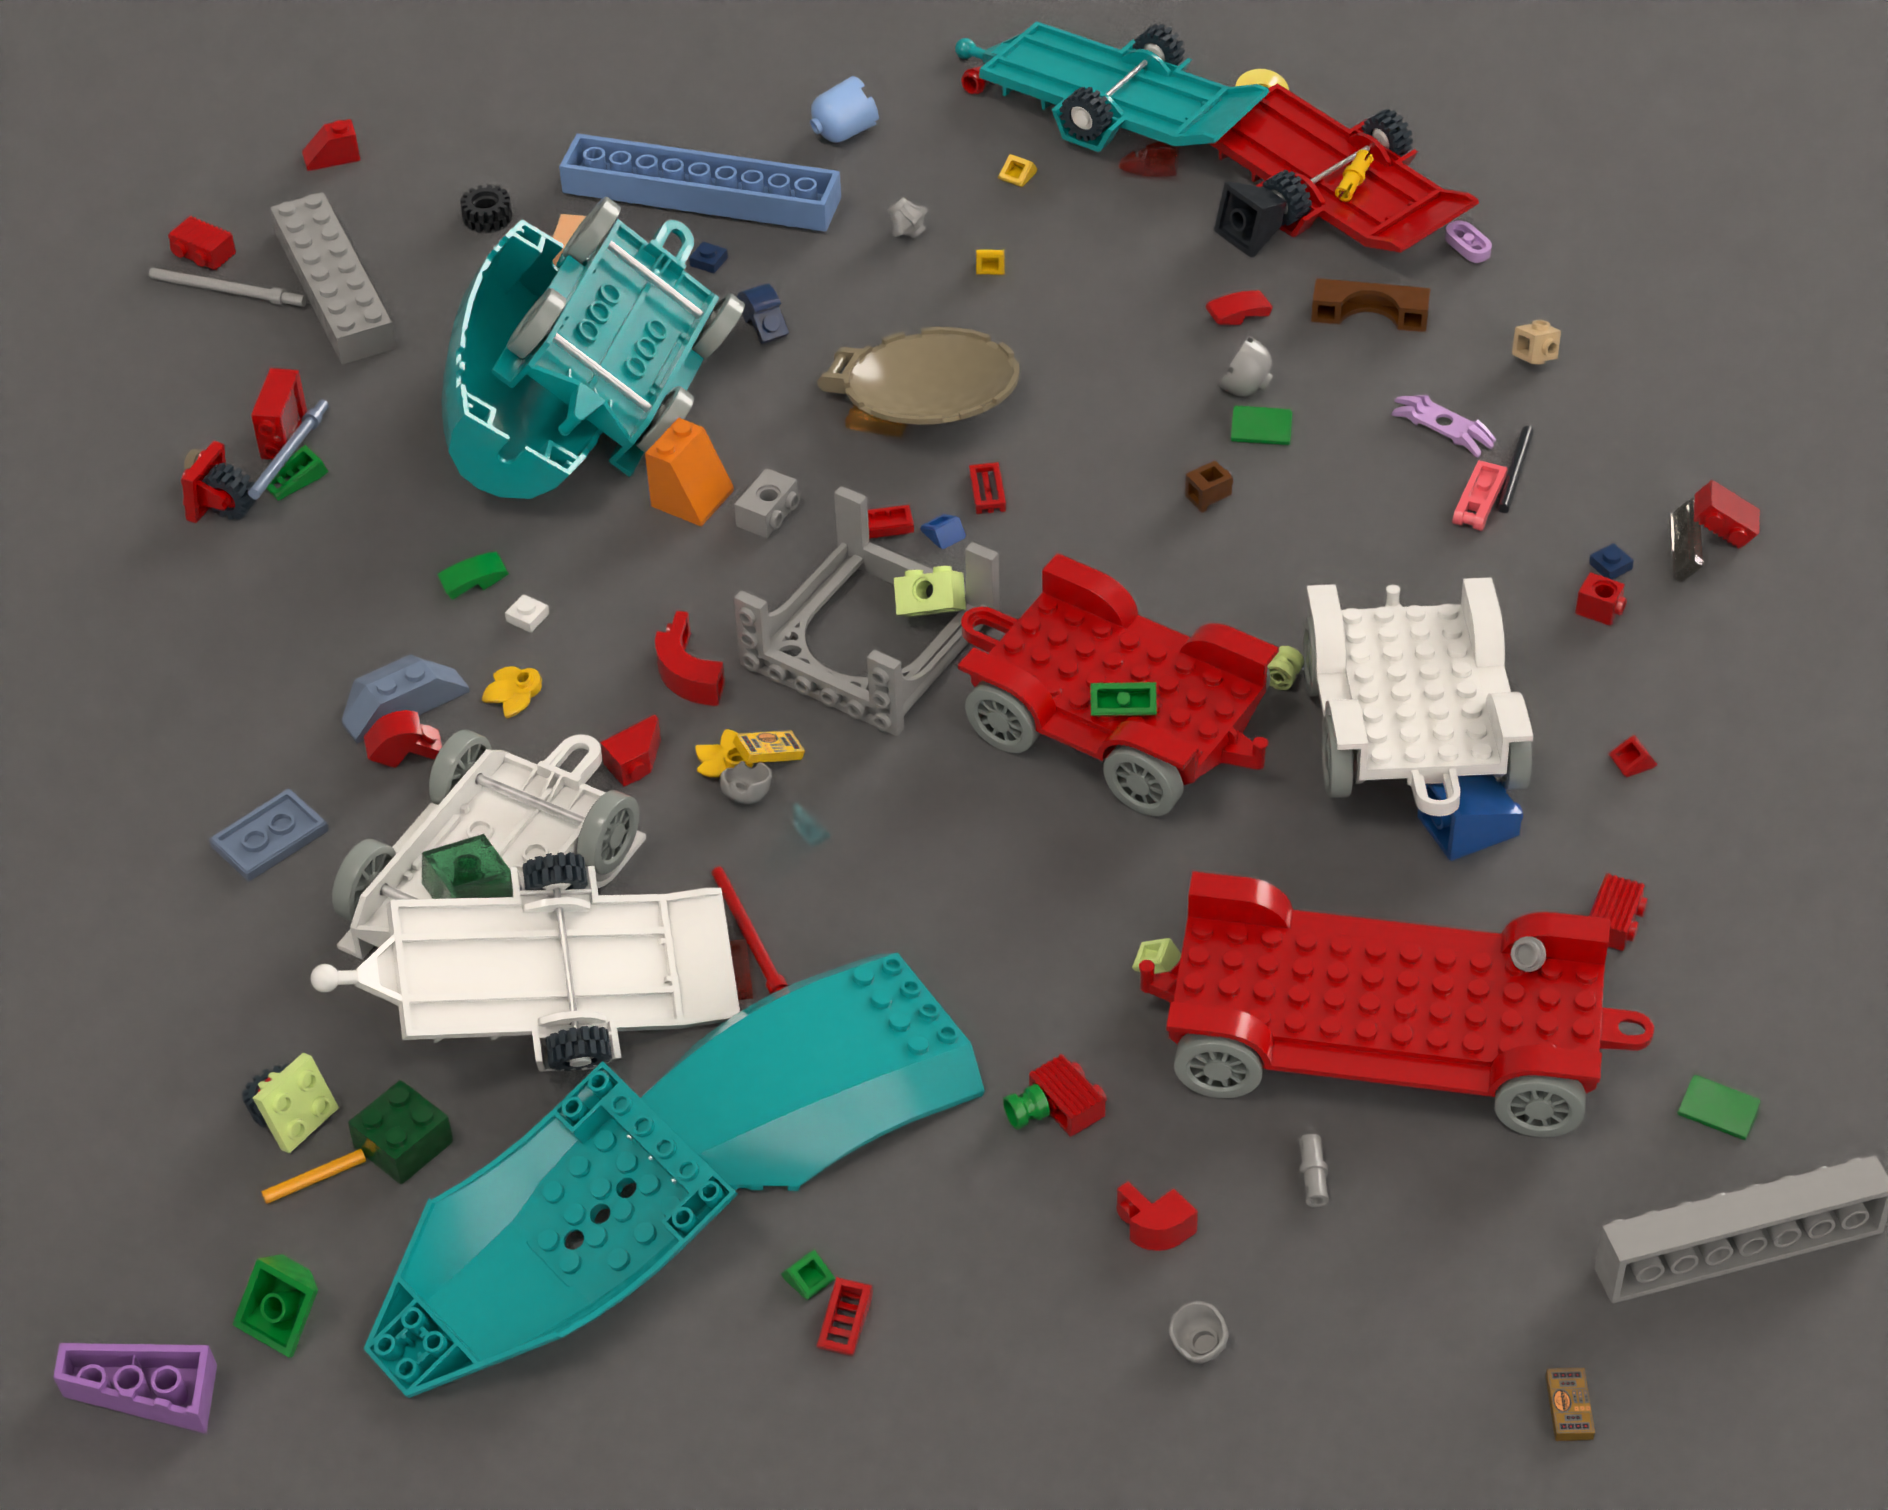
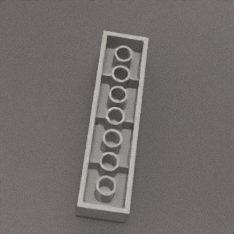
(333, 278)
(1742, 1229)

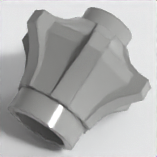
(906, 218)

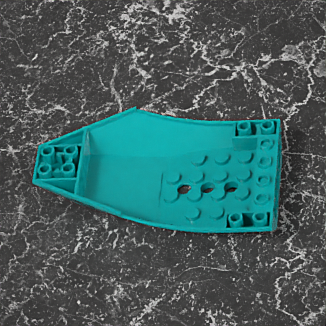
(491, 1253)

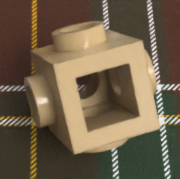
(1536, 342)

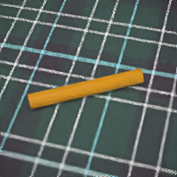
(313, 1176)

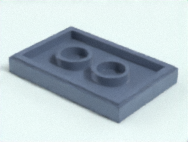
(268, 834)

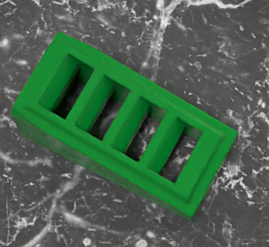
(309, 467)

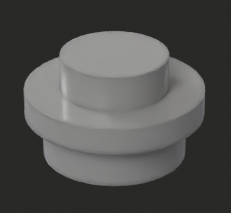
(1528, 954)

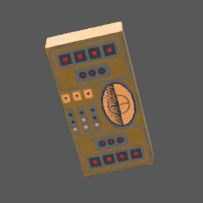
(1570, 1404)

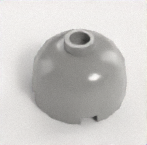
(1248, 370)

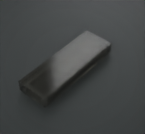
(1686, 542)

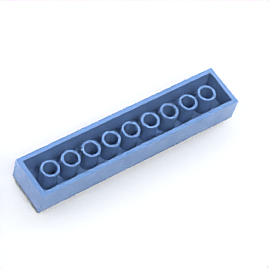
(701, 182)

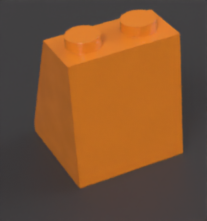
(686, 473)

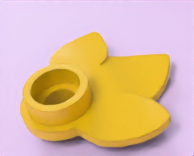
(513, 689)
(719, 756)

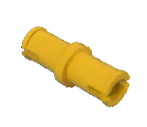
(1354, 175)

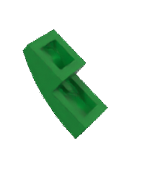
(481, 569)

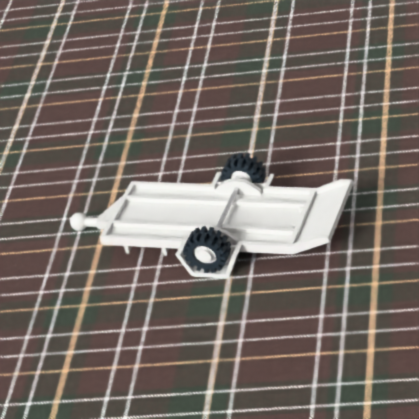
(533, 971)

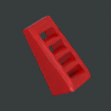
(852, 1290)

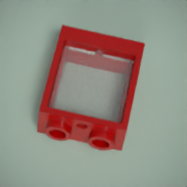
(278, 411)

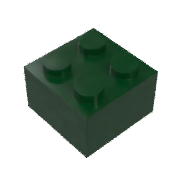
(400, 1131)

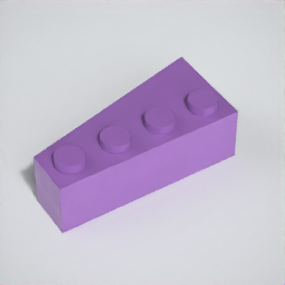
(141, 1379)

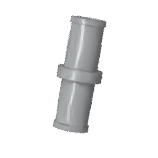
(1313, 1170)

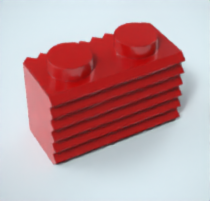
(202, 243)
(1726, 514)
(1622, 903)
(1070, 1095)

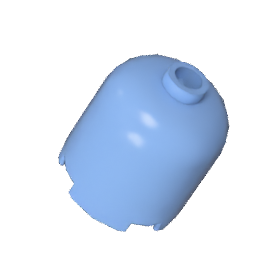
(843, 111)

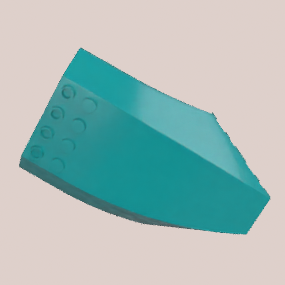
(816, 1074)

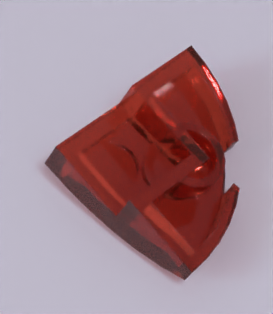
(1154, 161)

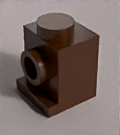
(1208, 485)

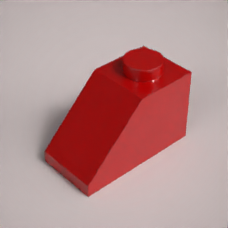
(332, 146)
(632, 751)

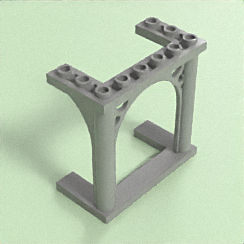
(891, 688)

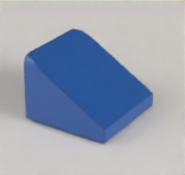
(944, 530)

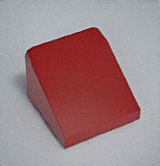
(1632, 757)

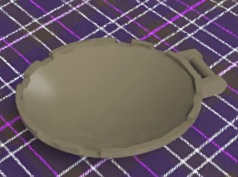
(925, 376)

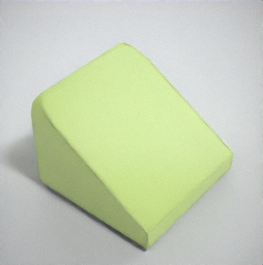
(1161, 952)

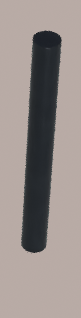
(1515, 469)

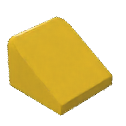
(1017, 170)
(990, 262)

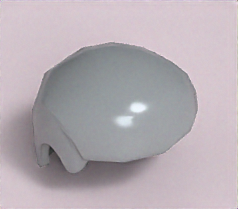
(746, 784)
(1198, 1332)

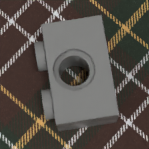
(766, 503)

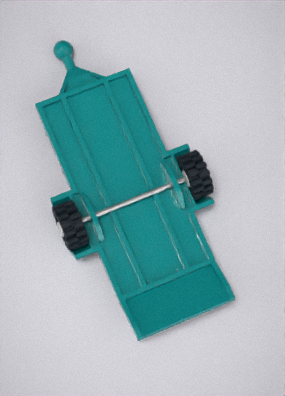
(1115, 88)

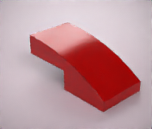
(1234, 307)

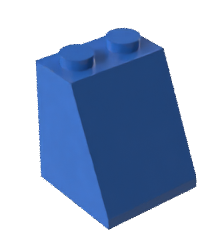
(1482, 820)

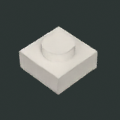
(527, 613)

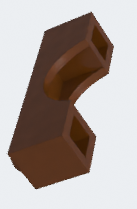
(1401, 304)

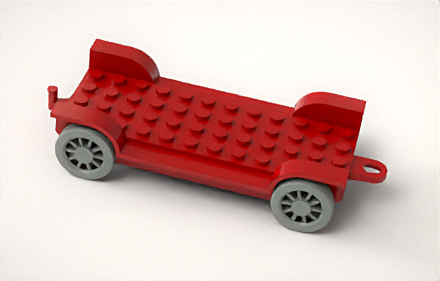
(1390, 1003)

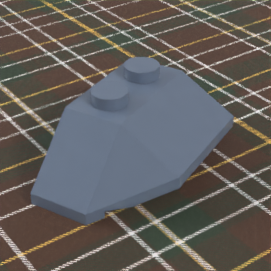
(401, 685)

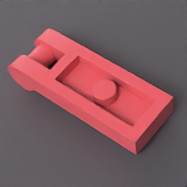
(1480, 495)

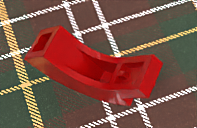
(683, 674)

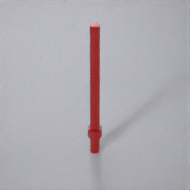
(774, 981)

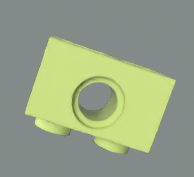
(946, 597)

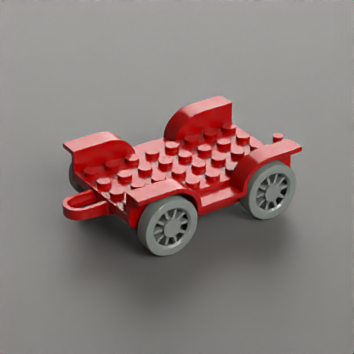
(1090, 633)

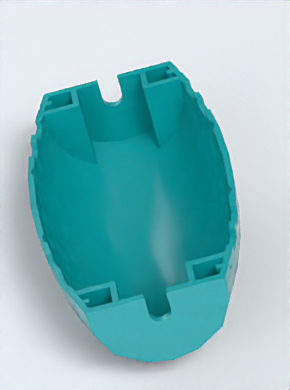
(496, 433)

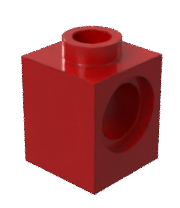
(1601, 599)

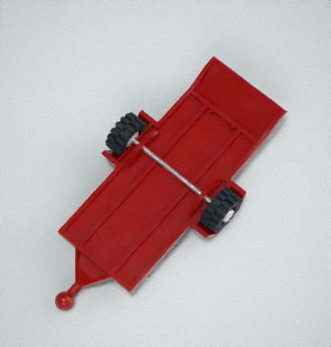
(1304, 160)

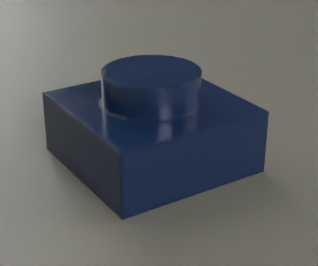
(708, 257)
(1611, 561)

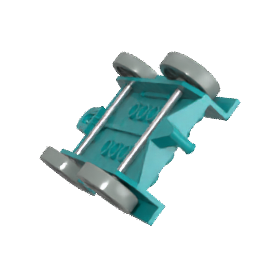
(620, 332)

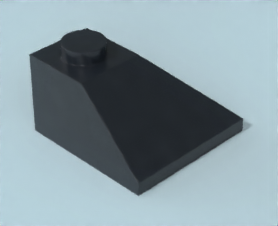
(1248, 216)

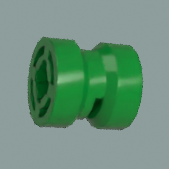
(1028, 1106)

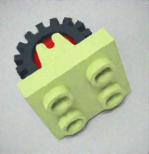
(290, 1101)

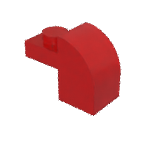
(397, 735)
(1156, 1224)

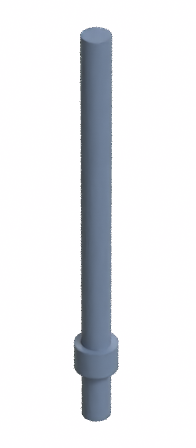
(310, 421)

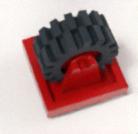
(215, 486)

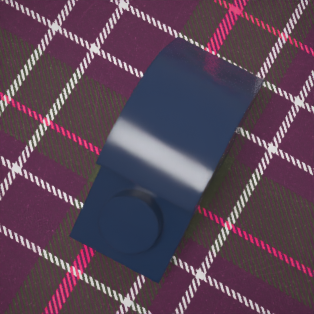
(764, 312)

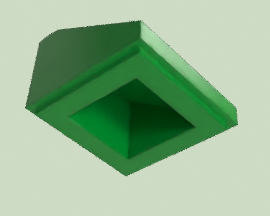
(808, 1275)

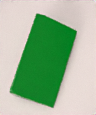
(1261, 425)
(1123, 699)
(1719, 1107)

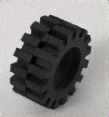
(486, 208)

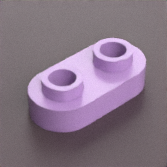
(1468, 241)

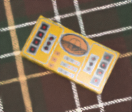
(768, 746)

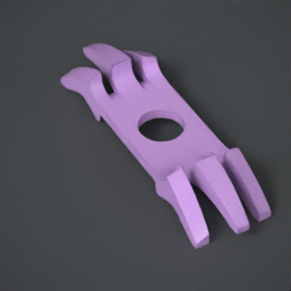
(1460, 430)

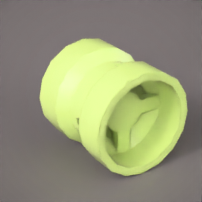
(1282, 671)

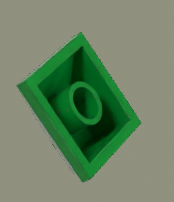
(277, 1303)

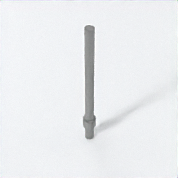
(275, 295)

